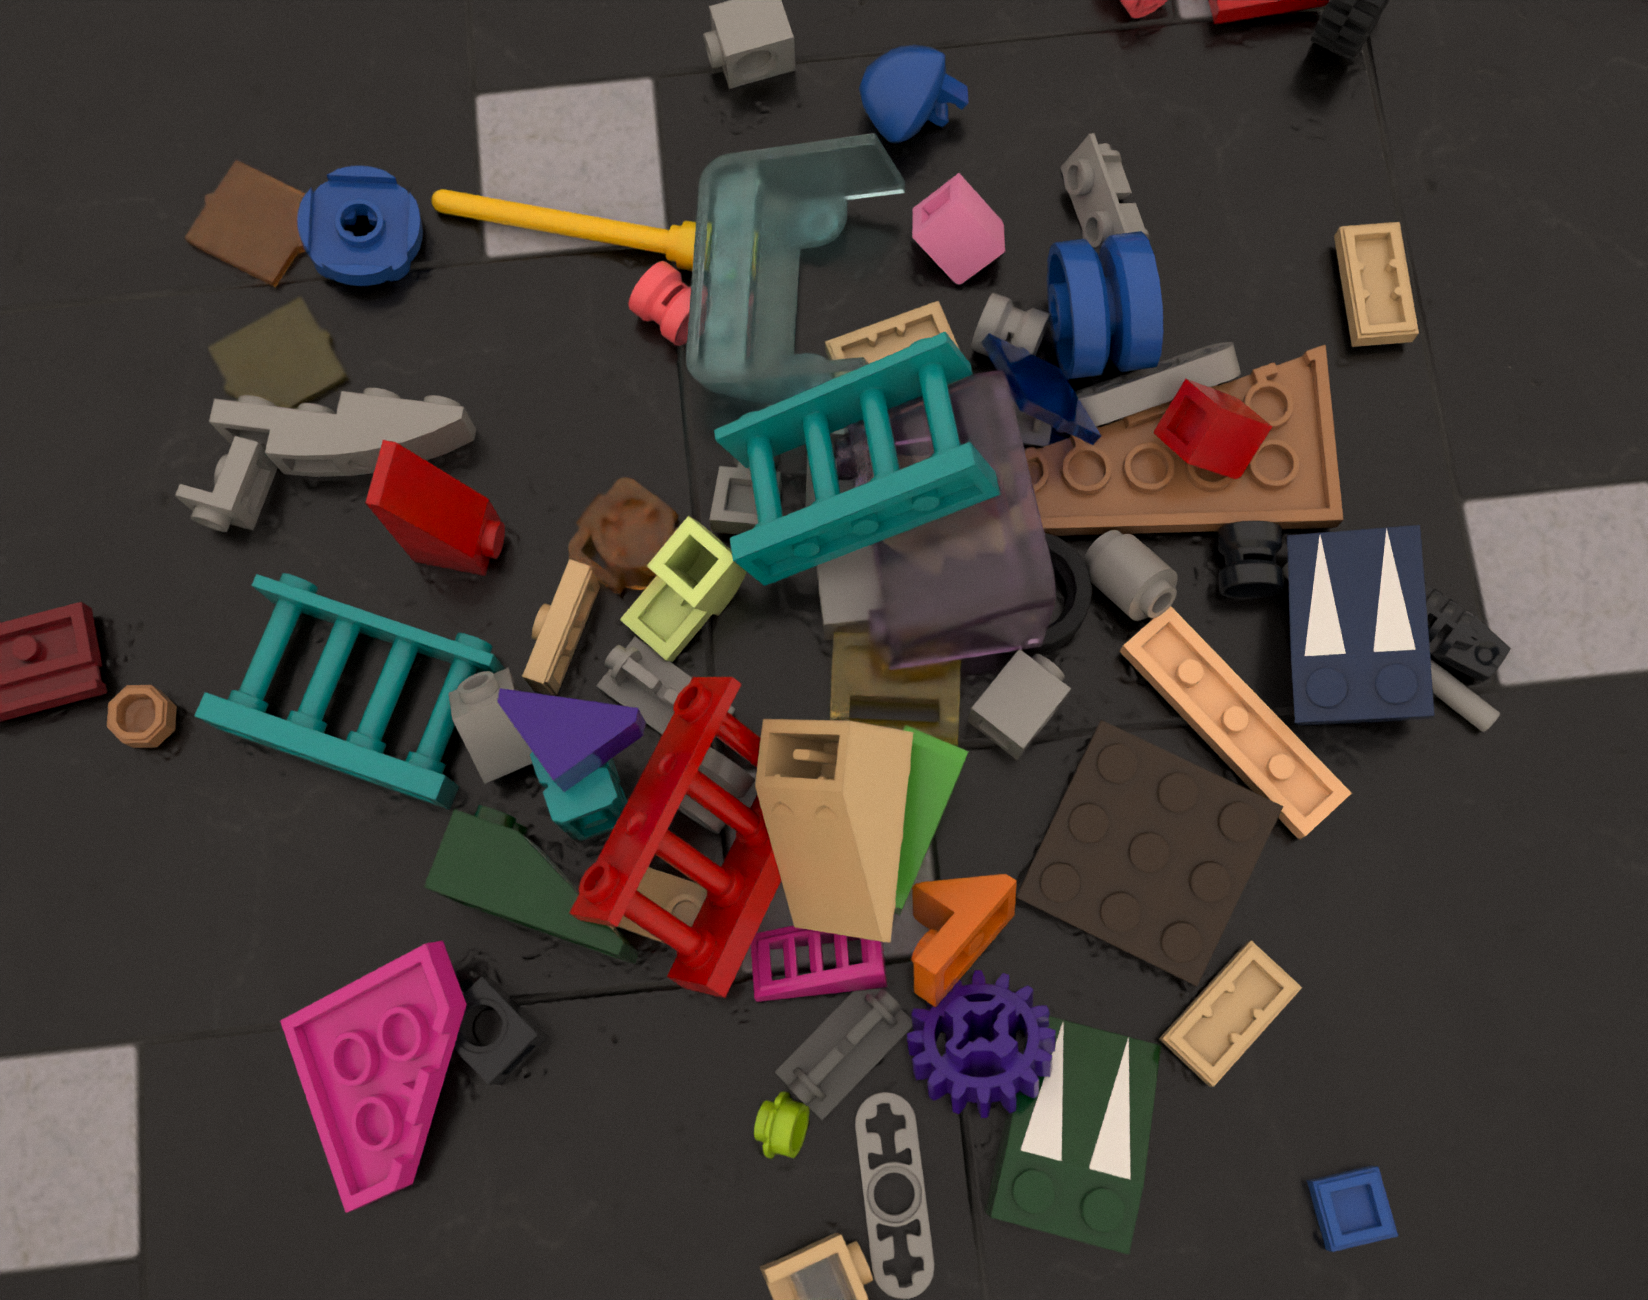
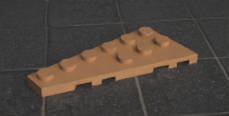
(1143, 486)

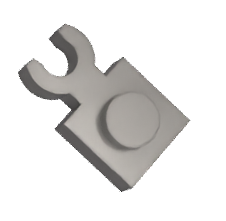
(733, 500)

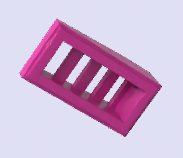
(843, 978)

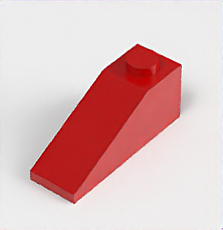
(433, 513)

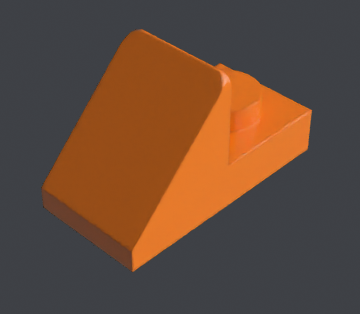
(962, 923)

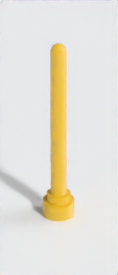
(675, 243)

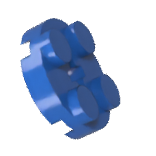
(365, 259)

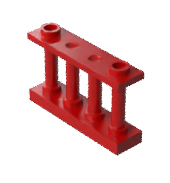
(736, 891)

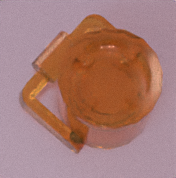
(627, 533)

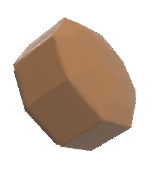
(141, 716)

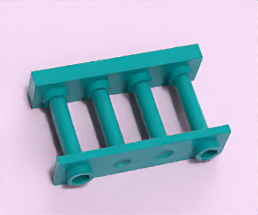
(892, 499)
(304, 730)

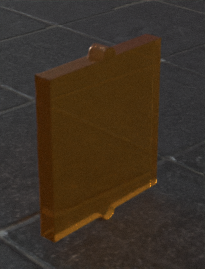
(250, 223)

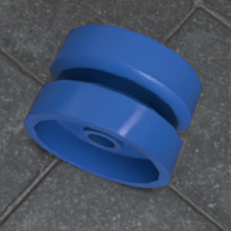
(1105, 305)

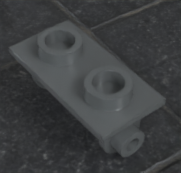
(844, 1049)

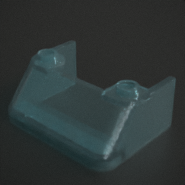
(746, 260)

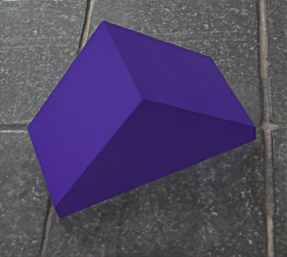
(569, 733)

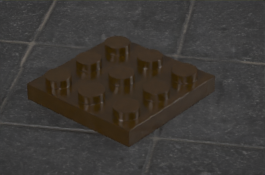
(1149, 852)

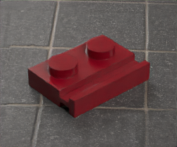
(48, 660)

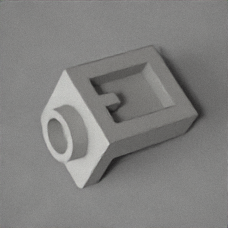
(239, 490)

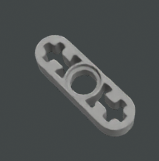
(1158, 385)
(883, 1248)

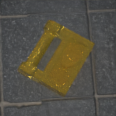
(864, 675)

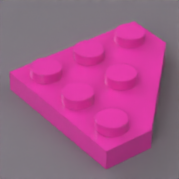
(377, 1067)

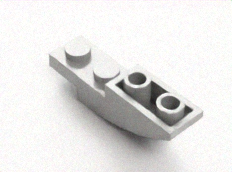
(345, 442)

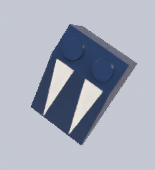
(1359, 626)

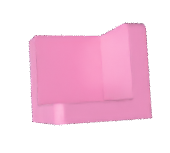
(958, 229)

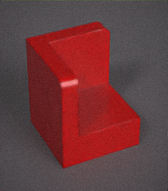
(1212, 429)

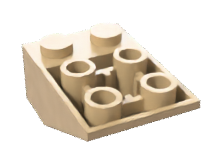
(835, 820)

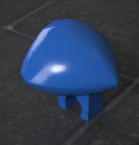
(907, 90)

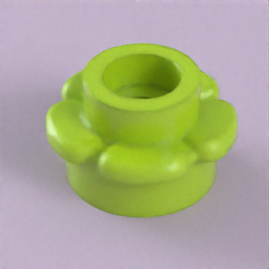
(781, 1126)

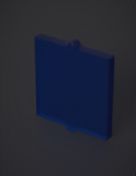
(1041, 389)

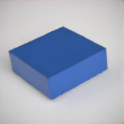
(1352, 1208)

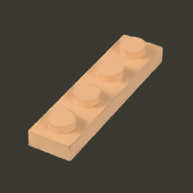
(1235, 721)

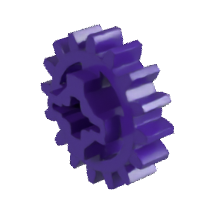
(982, 1045)

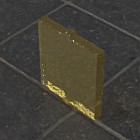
(280, 358)

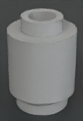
(1131, 575)

